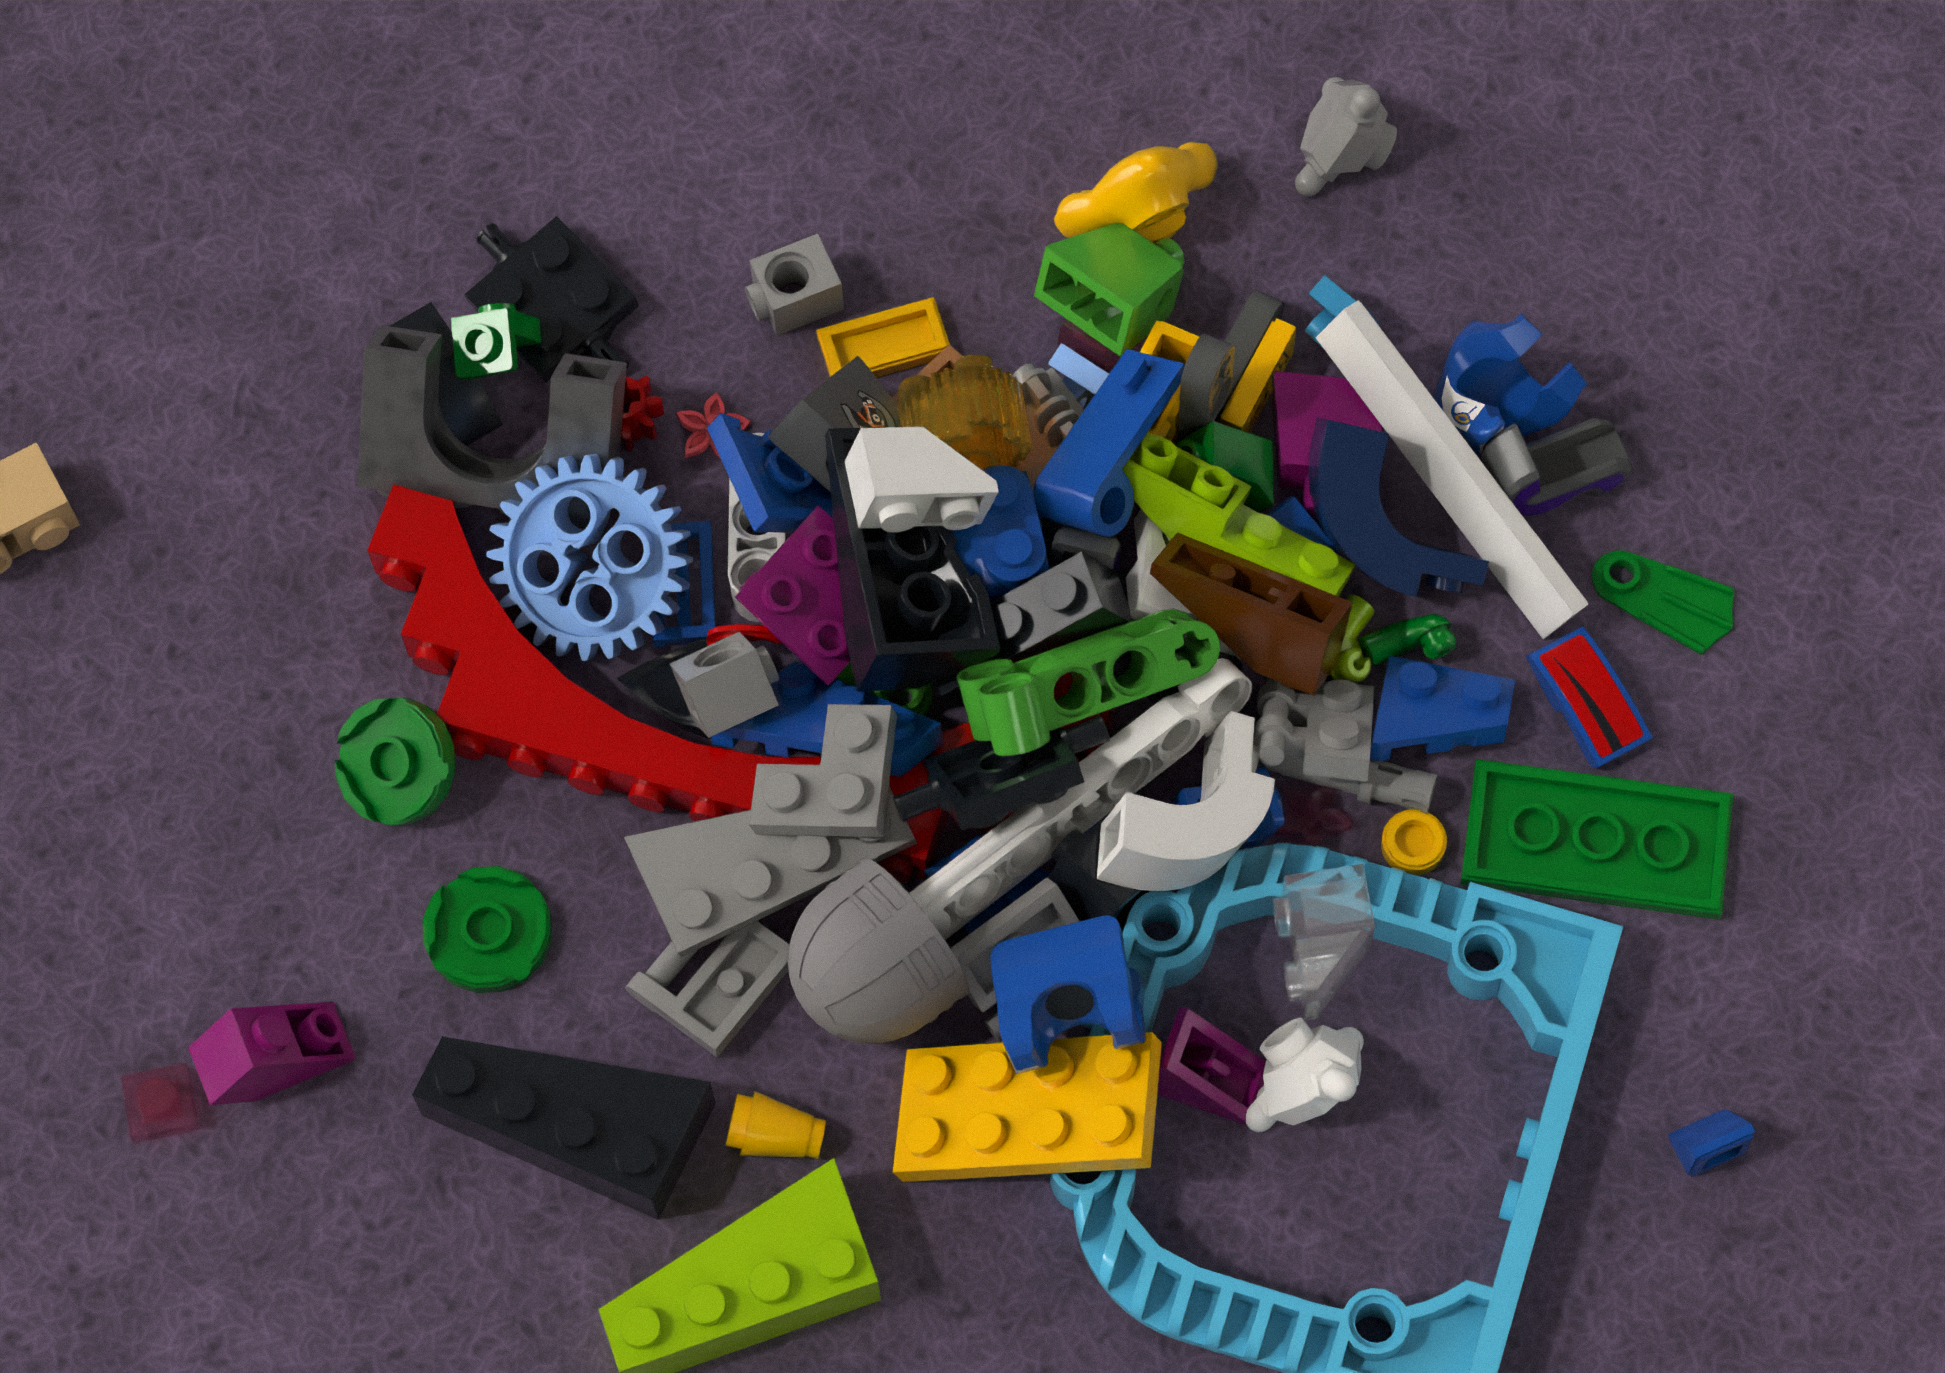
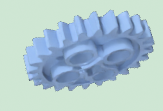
(544, 524)

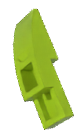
(1208, 505)

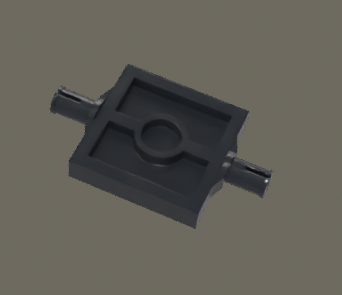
(562, 286)
(984, 786)

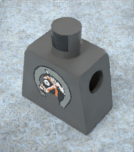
(844, 400)

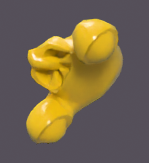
(1141, 192)

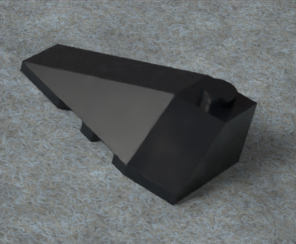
(903, 594)

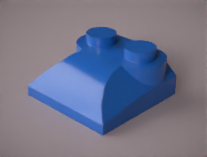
(1009, 541)

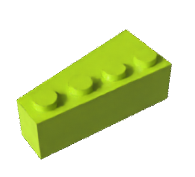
(750, 1282)

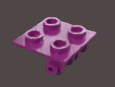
(801, 597)

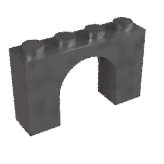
(413, 448)

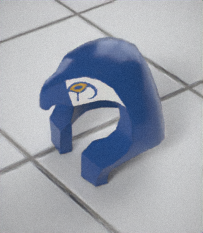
(1490, 389)

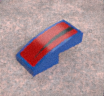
(1590, 696)

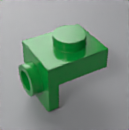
(488, 340)

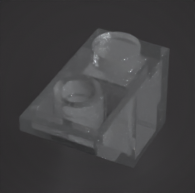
(1328, 930)

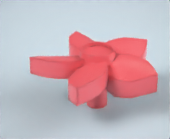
(698, 424)

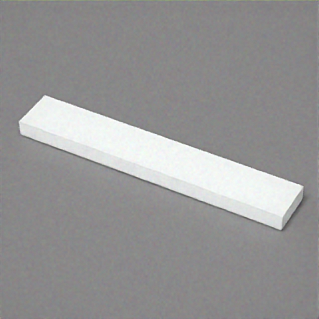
(1451, 469)

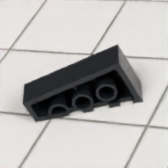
(576, 1118)

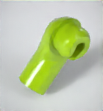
(1351, 662)

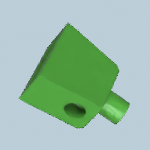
(1111, 283)

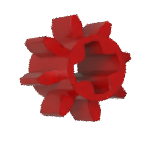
(642, 408)

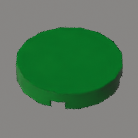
(395, 761)
(495, 951)

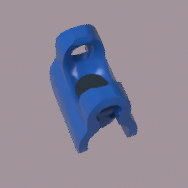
(1065, 981)

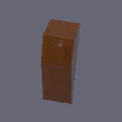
(1261, 615)

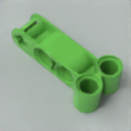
(1016, 700)

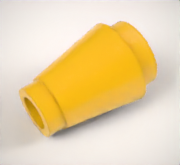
(773, 1129)

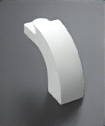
(1177, 846)

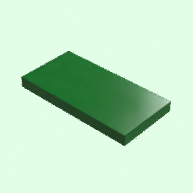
(1597, 839)

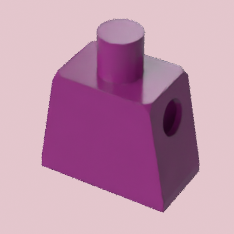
(1295, 407)

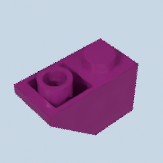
(269, 1050)

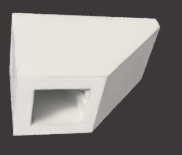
(914, 480)

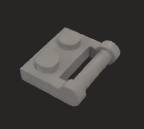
(722, 990)

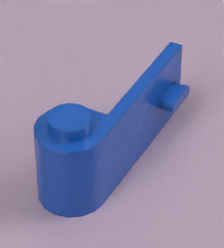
(1085, 475)

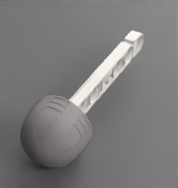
(877, 958)

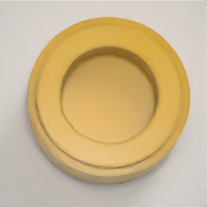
(1414, 842)

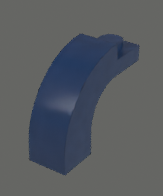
(1347, 503)

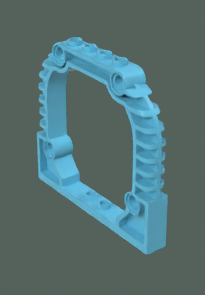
(1546, 976)

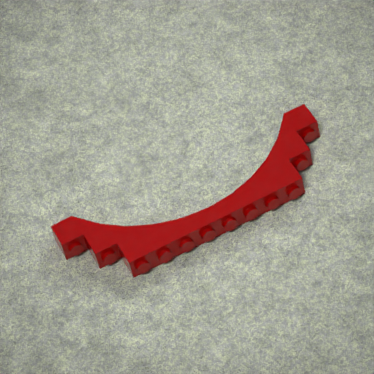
(524, 710)

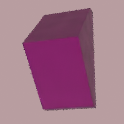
(1209, 1068)

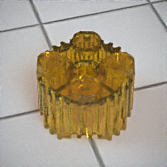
(971, 411)

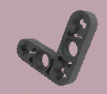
(1219, 365)

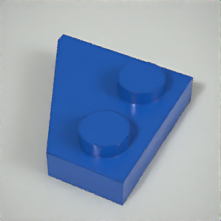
(1439, 708)

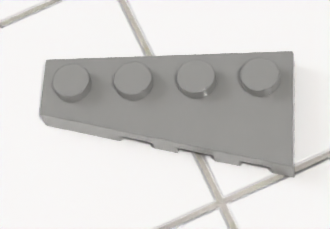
(724, 876)

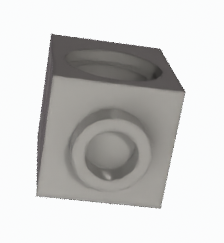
(797, 263)
(726, 683)

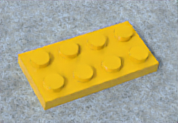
(979, 1119)

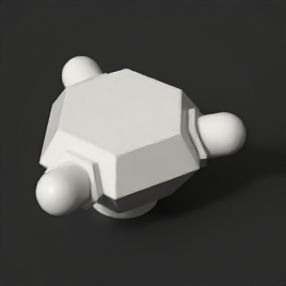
(1305, 1073)

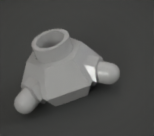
(1344, 134)

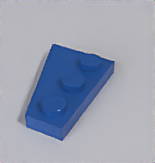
(768, 482)
(802, 719)

